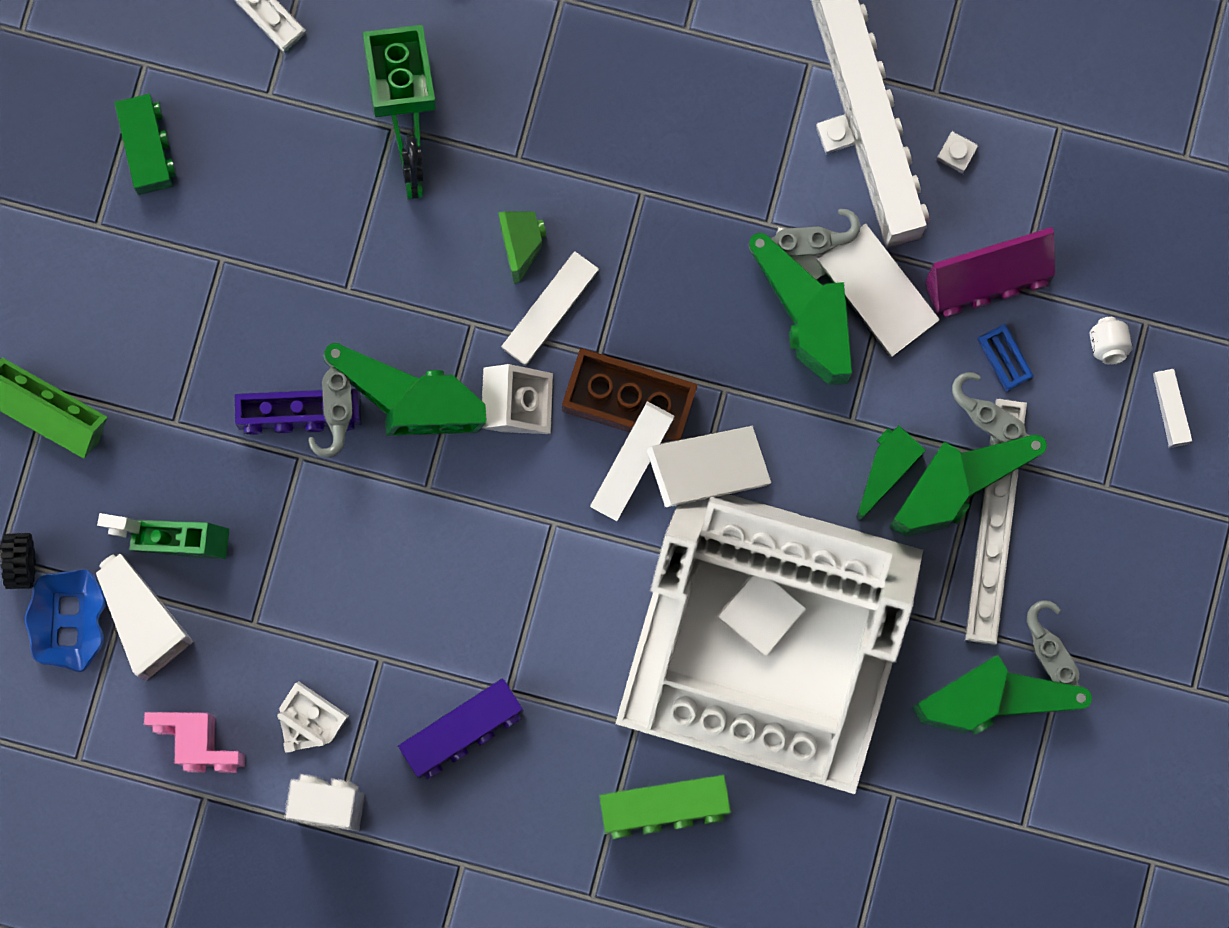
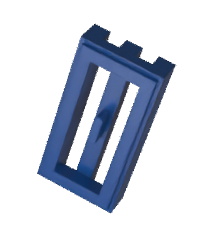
(1007, 385)

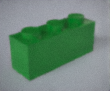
(145, 143)

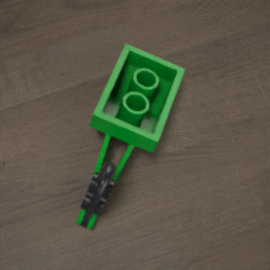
(401, 85)

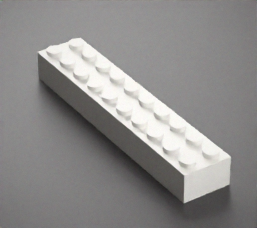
(871, 120)

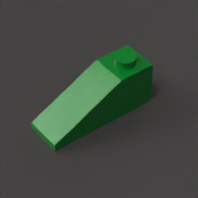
(890, 462)
(181, 539)

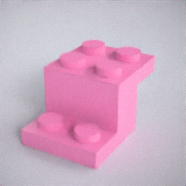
(194, 741)

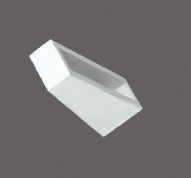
(1172, 408)

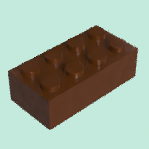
(617, 391)

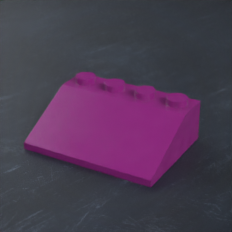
(992, 273)

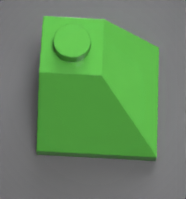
(522, 240)

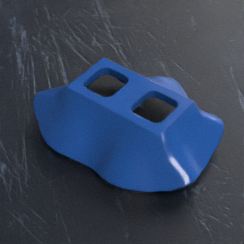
(45, 620)

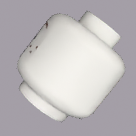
(1110, 340)

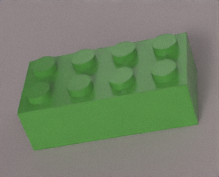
(663, 805)

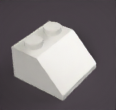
(517, 399)

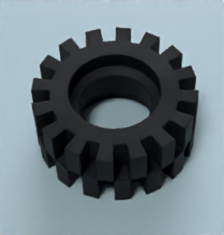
(18, 561)

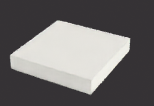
(761, 612)

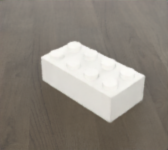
(325, 805)

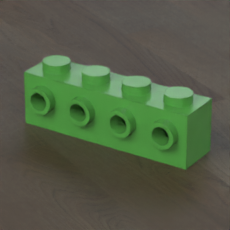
(41, 406)

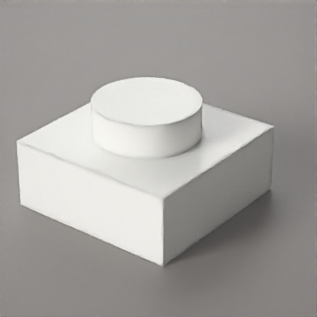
(835, 134)
(957, 152)
(118, 525)

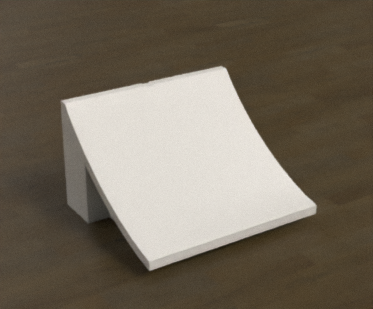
(821, 685)

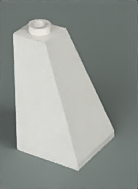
(143, 622)

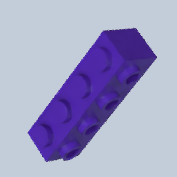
(287, 411)
(460, 729)

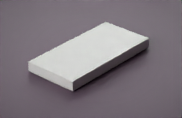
(879, 291)
(708, 466)

